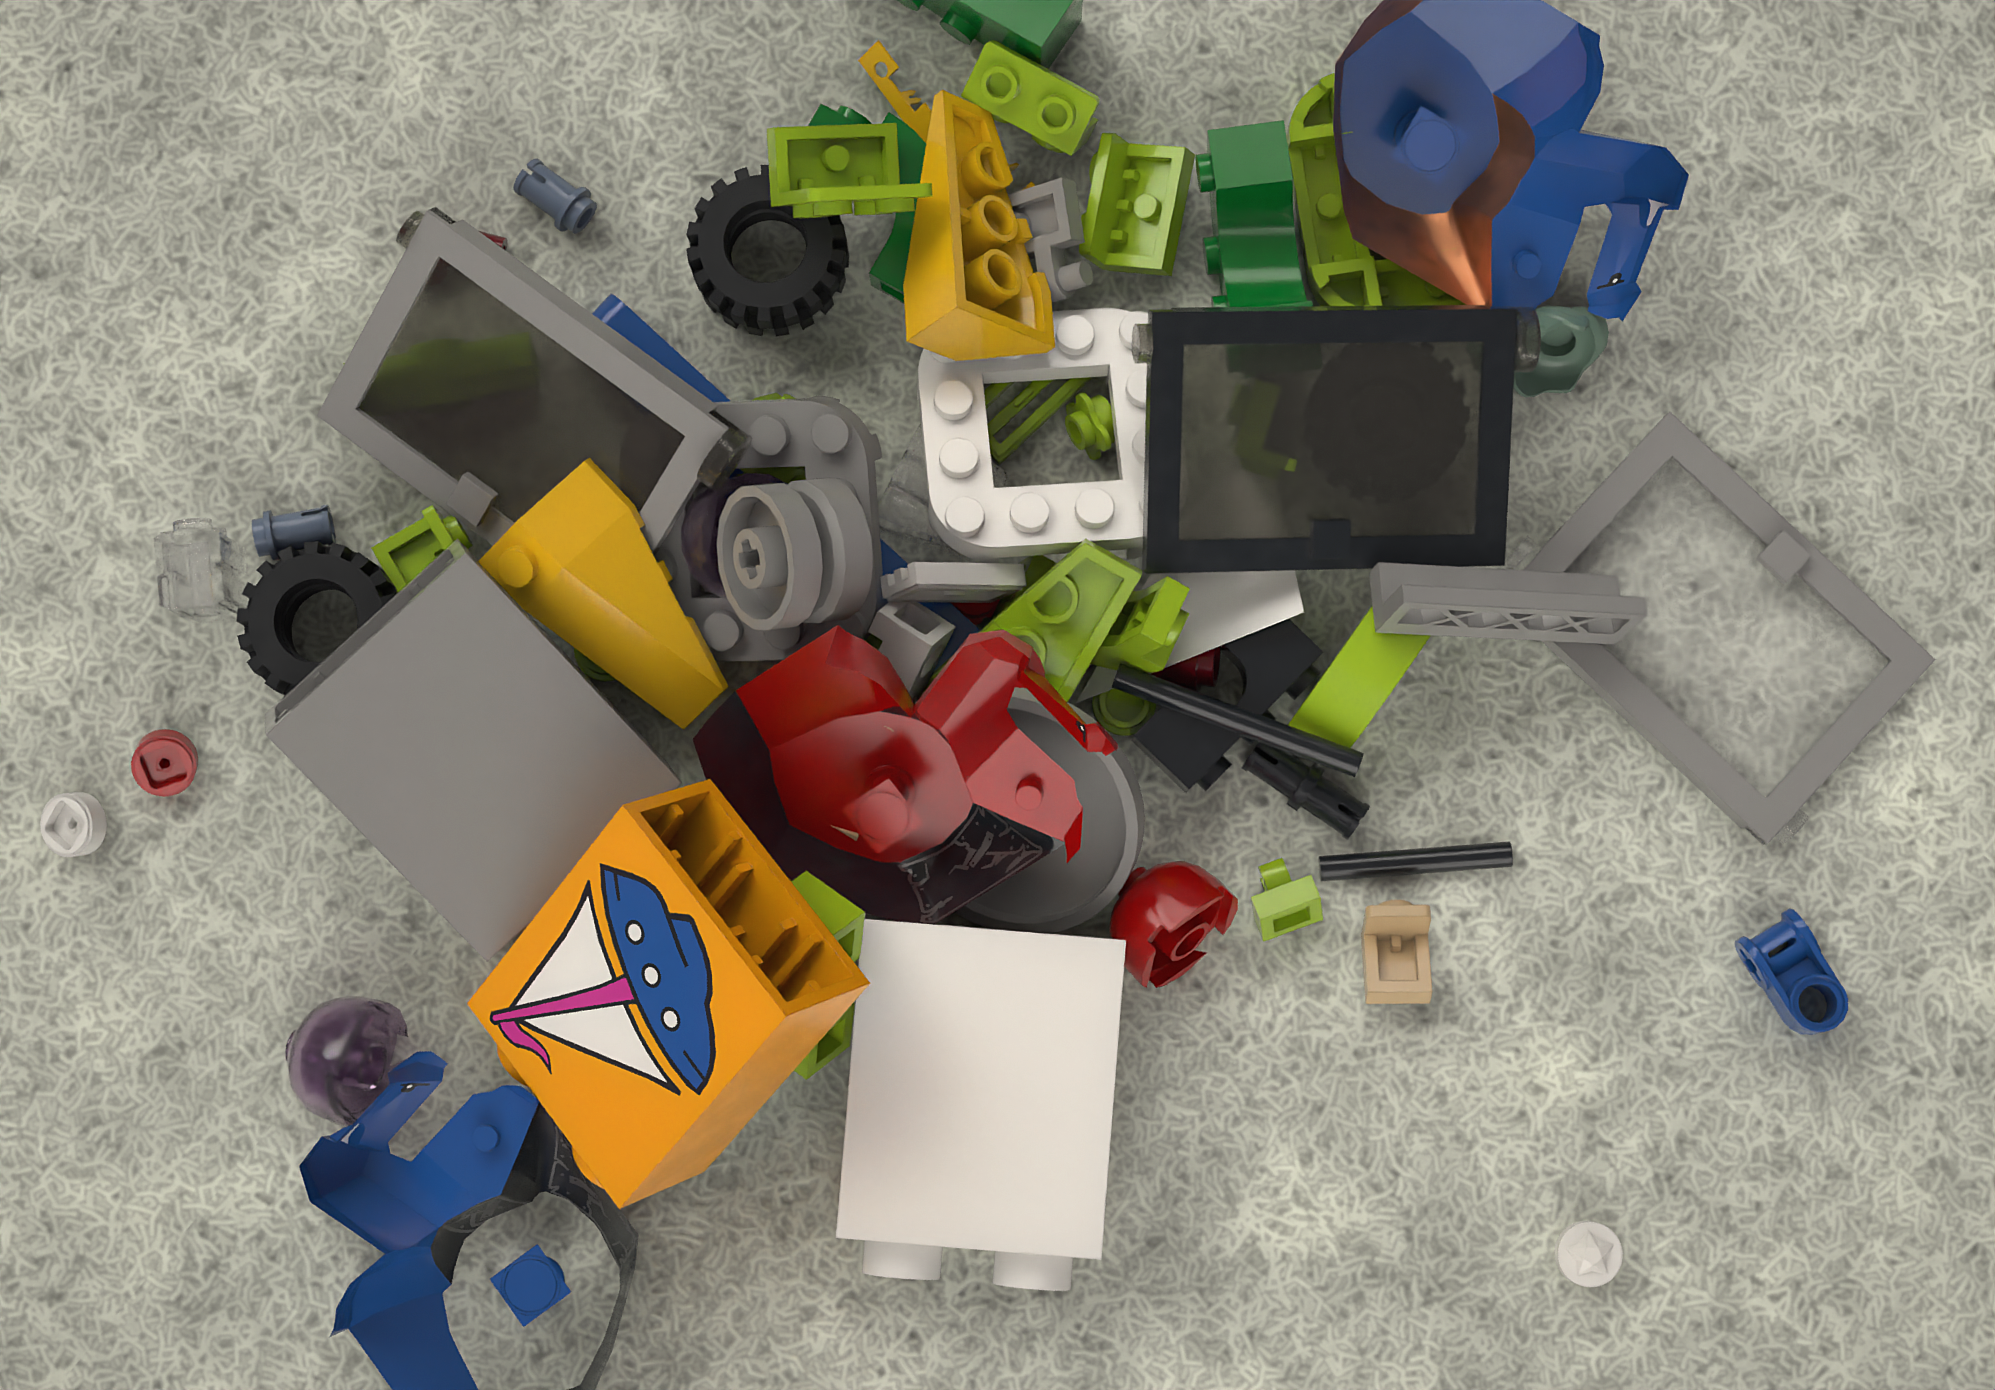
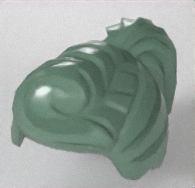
(1569, 345)

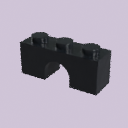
(1270, 664)

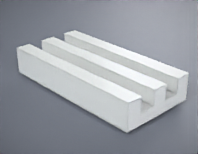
(953, 582)

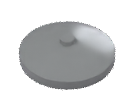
(1051, 891)

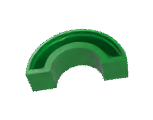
(1251, 217)

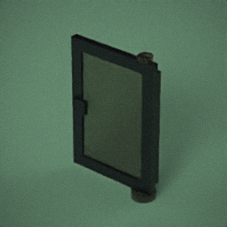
(1329, 435)

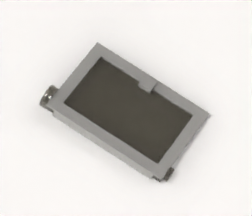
(501, 385)

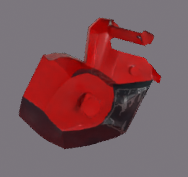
(936, 804)

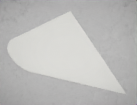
(1220, 610)

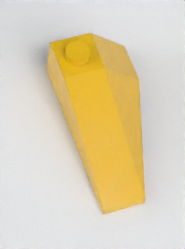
(967, 260)
(597, 585)

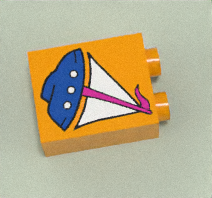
(665, 991)

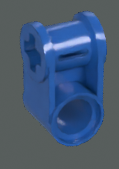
(1791, 971)

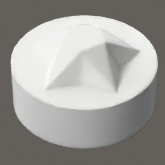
(73, 824)
(1588, 1253)

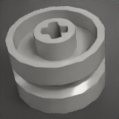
(794, 553)

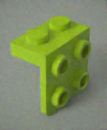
(839, 165)

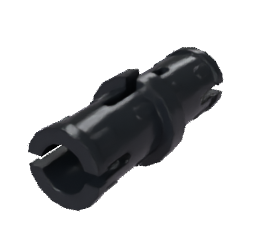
(1306, 788)

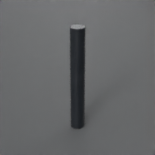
(1415, 861)

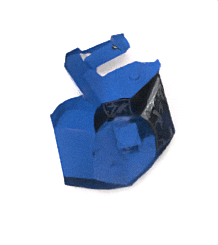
(420, 1211)

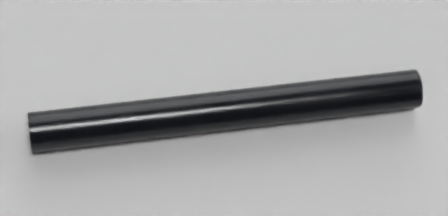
(1237, 720)

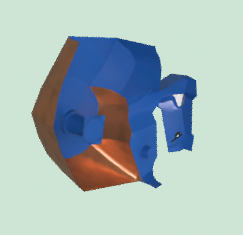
(1479, 147)

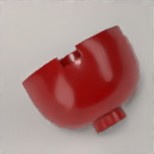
(1166, 917)

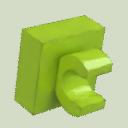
(1284, 903)

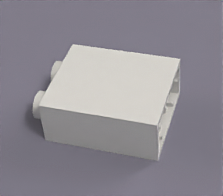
(980, 1100)

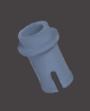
(556, 197)
(292, 529)

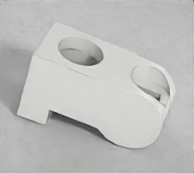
(911, 641)

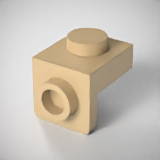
(1396, 953)

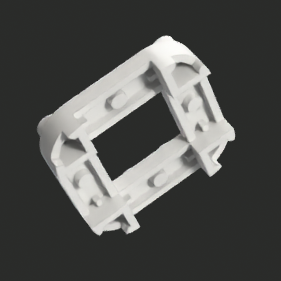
(1038, 518)

